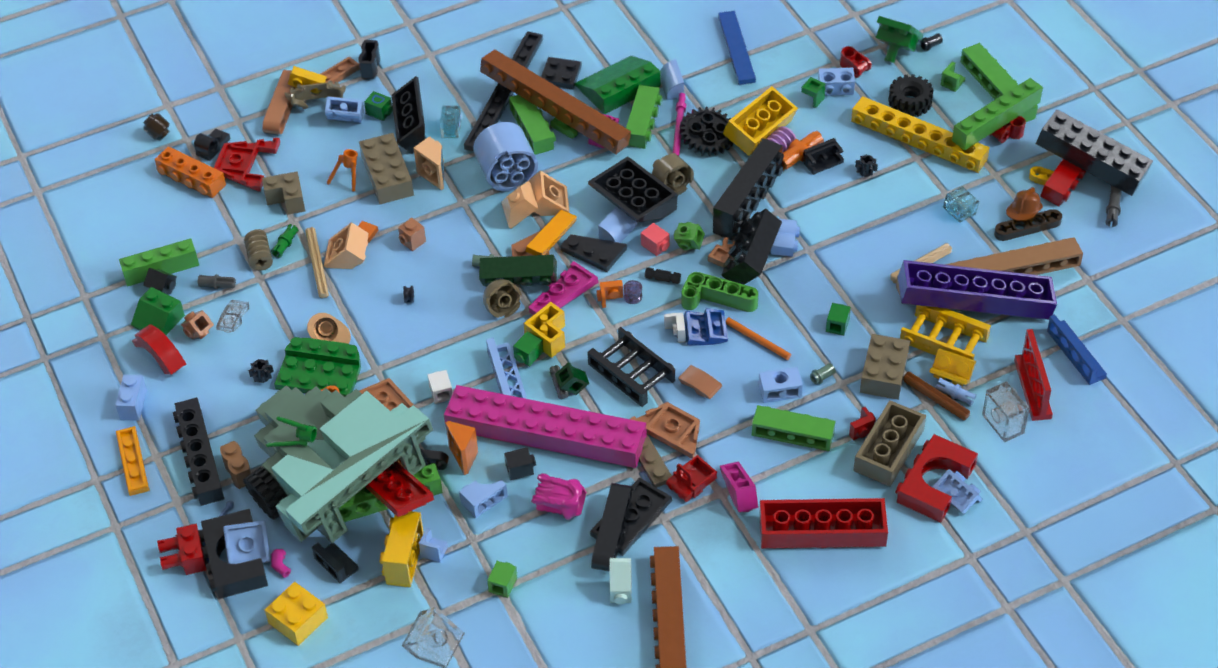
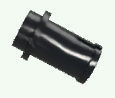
(927, 43)

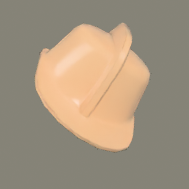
(326, 327)

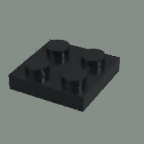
(562, 72)

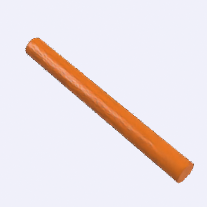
(757, 338)

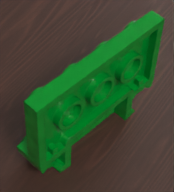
(319, 364)

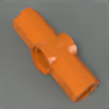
(796, 148)

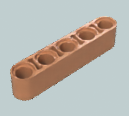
(279, 107)

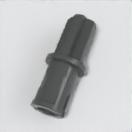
(216, 281)

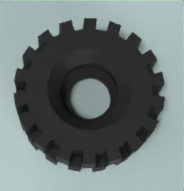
(911, 87)
(265, 491)

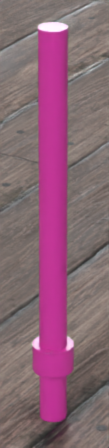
(680, 109)

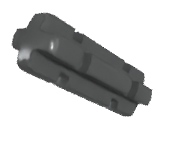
(561, 393)

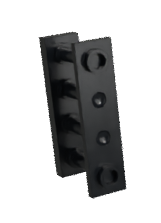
(625, 381)

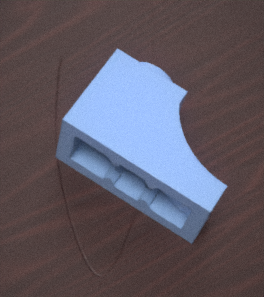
(481, 497)

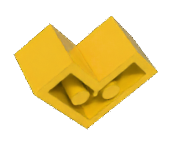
(547, 326)

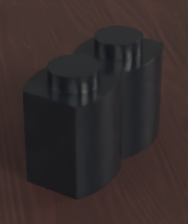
(369, 59)

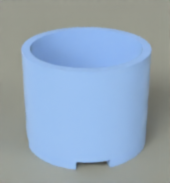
(505, 156)

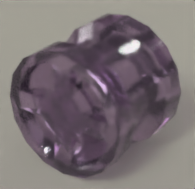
(632, 292)

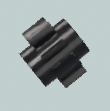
(866, 165)
(261, 370)

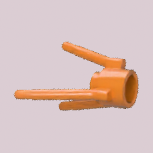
(349, 161)

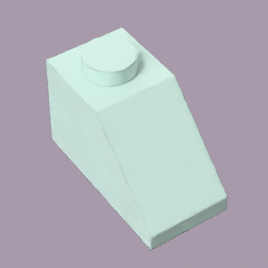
(620, 580)

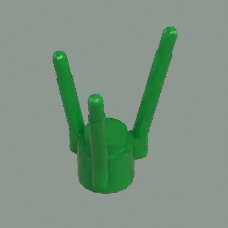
(304, 432)

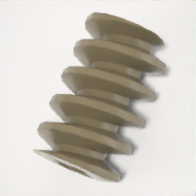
(258, 249)

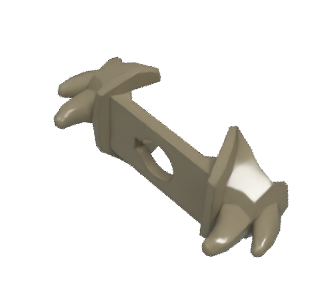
(303, 92)

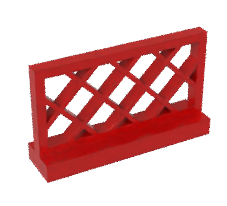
(1034, 379)

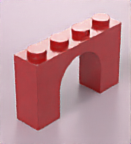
(936, 454)

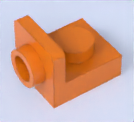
(609, 290)

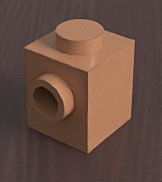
(412, 234)

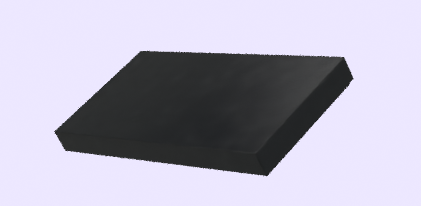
(645, 506)

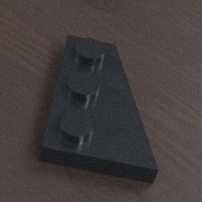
(594, 251)

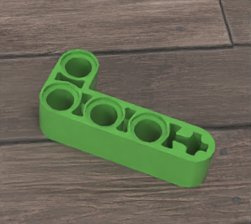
(719, 291)

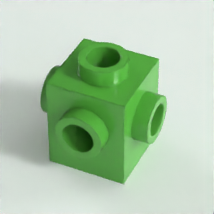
(689, 236)

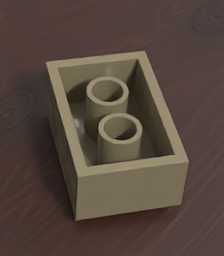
(884, 366)

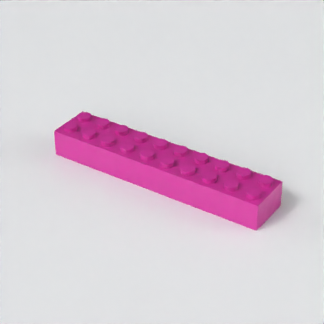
(548, 426)

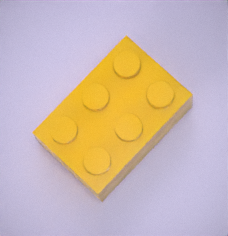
(402, 549)

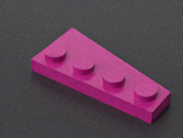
(568, 287)

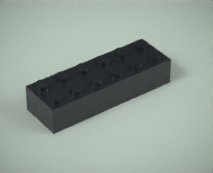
(1094, 152)
(747, 189)

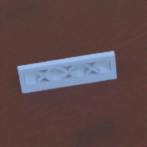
(503, 376)

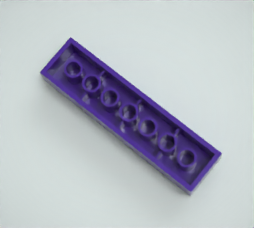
(976, 290)

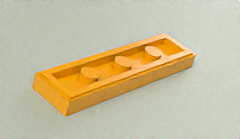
(551, 233)
(132, 461)

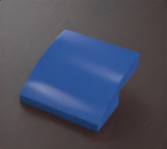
(705, 327)

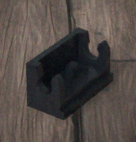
(823, 156)

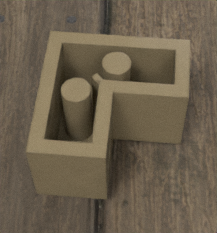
(284, 189)

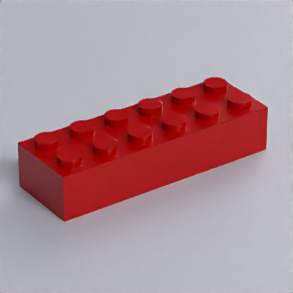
(823, 523)

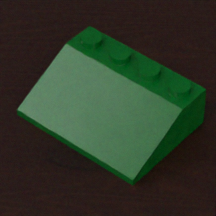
(619, 83)

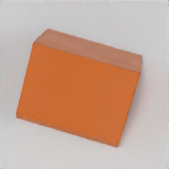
(463, 444)

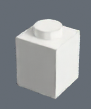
(440, 386)

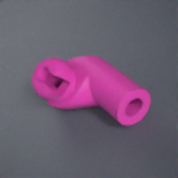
(277, 562)

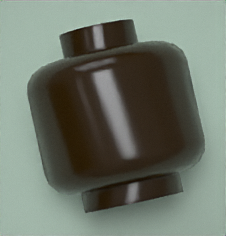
(156, 126)

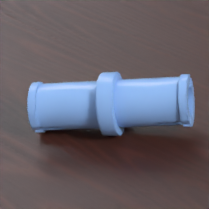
(955, 391)

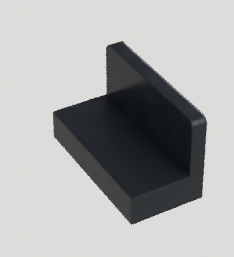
(334, 561)

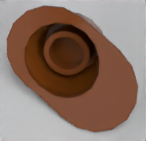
(1025, 205)

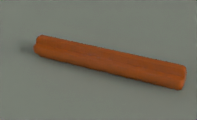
(936, 396)

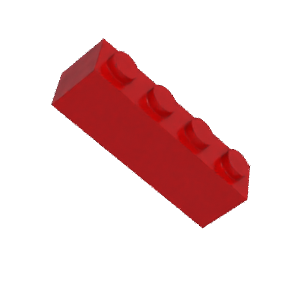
(1061, 182)

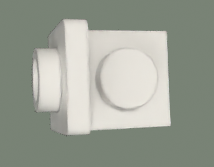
(676, 322)

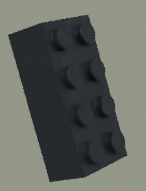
(751, 247)

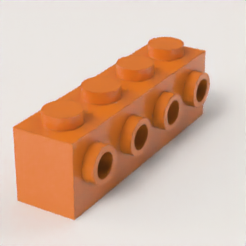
(190, 172)

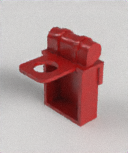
(691, 478)

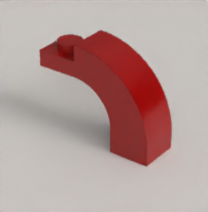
(160, 348)

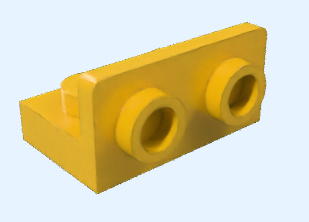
(305, 77)
(953, 367)

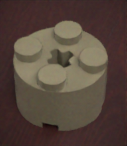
(673, 172)

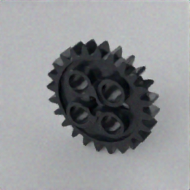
(705, 131)

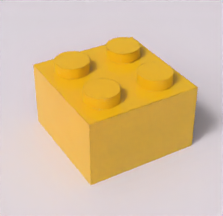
(296, 613)

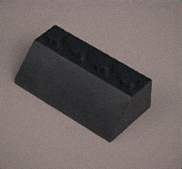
(408, 115)

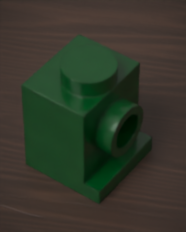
(571, 379)

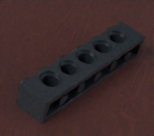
(198, 451)

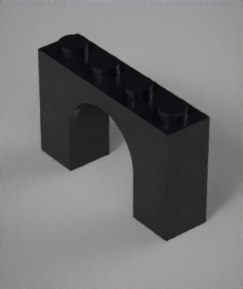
(229, 578)

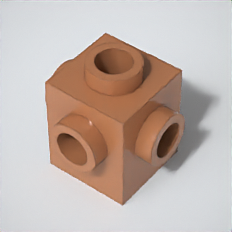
(196, 324)

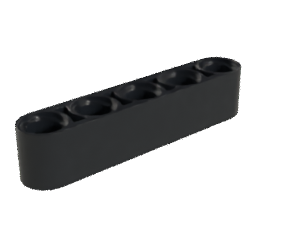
(611, 526)

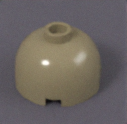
(502, 298)

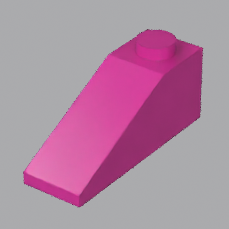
(740, 487)

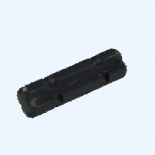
(662, 275)

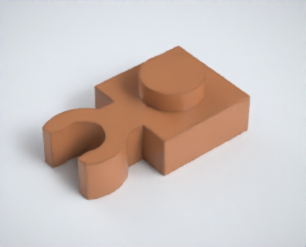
(720, 253)

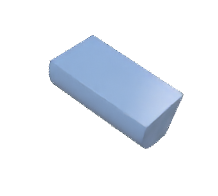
(672, 80)
(616, 226)

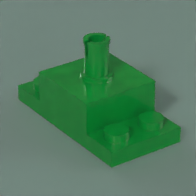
(897, 36)

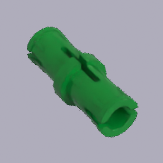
(284, 240)

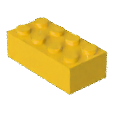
(759, 120)

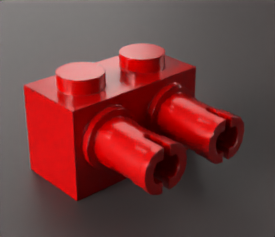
(190, 550)

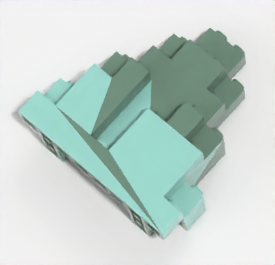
(351, 448)

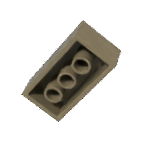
(386, 168)
(889, 443)

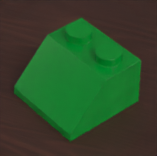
(157, 310)

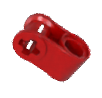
(853, 59)

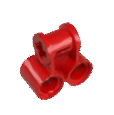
(1013, 129)

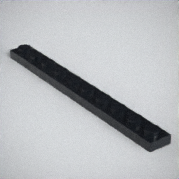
(501, 94)

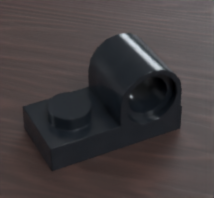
(209, 146)

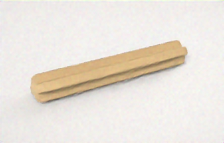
(930, 257)

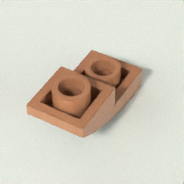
(701, 382)

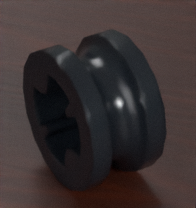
(408, 293)

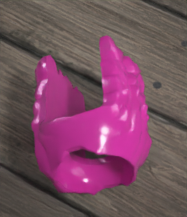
(559, 496)

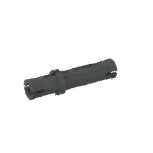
(1113, 209)

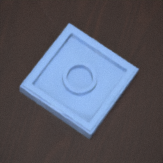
(246, 542)

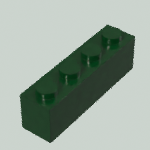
(519, 269)

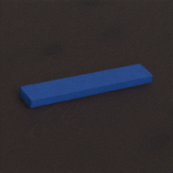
(736, 47)

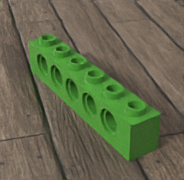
(366, 503)

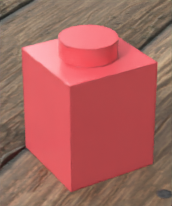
(655, 239)

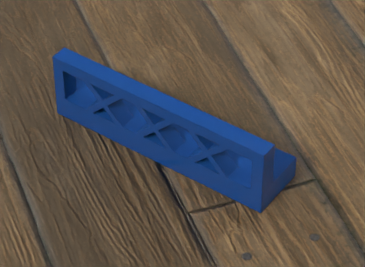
(1075, 350)

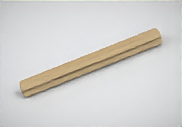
(317, 262)

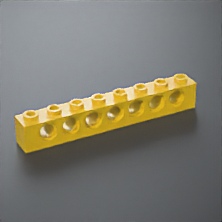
(917, 134)

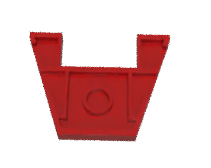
(238, 158)

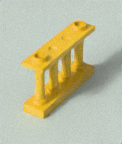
(950, 319)

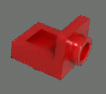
(862, 426)

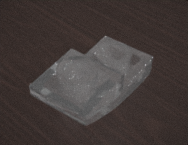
(231, 316)

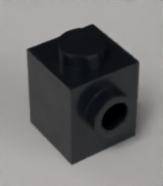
(160, 280)
(519, 463)

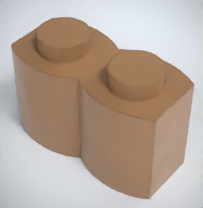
(235, 463)

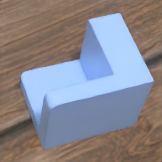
(432, 548)

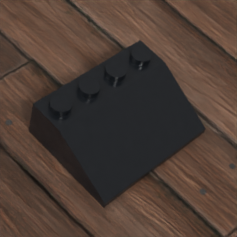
(635, 191)

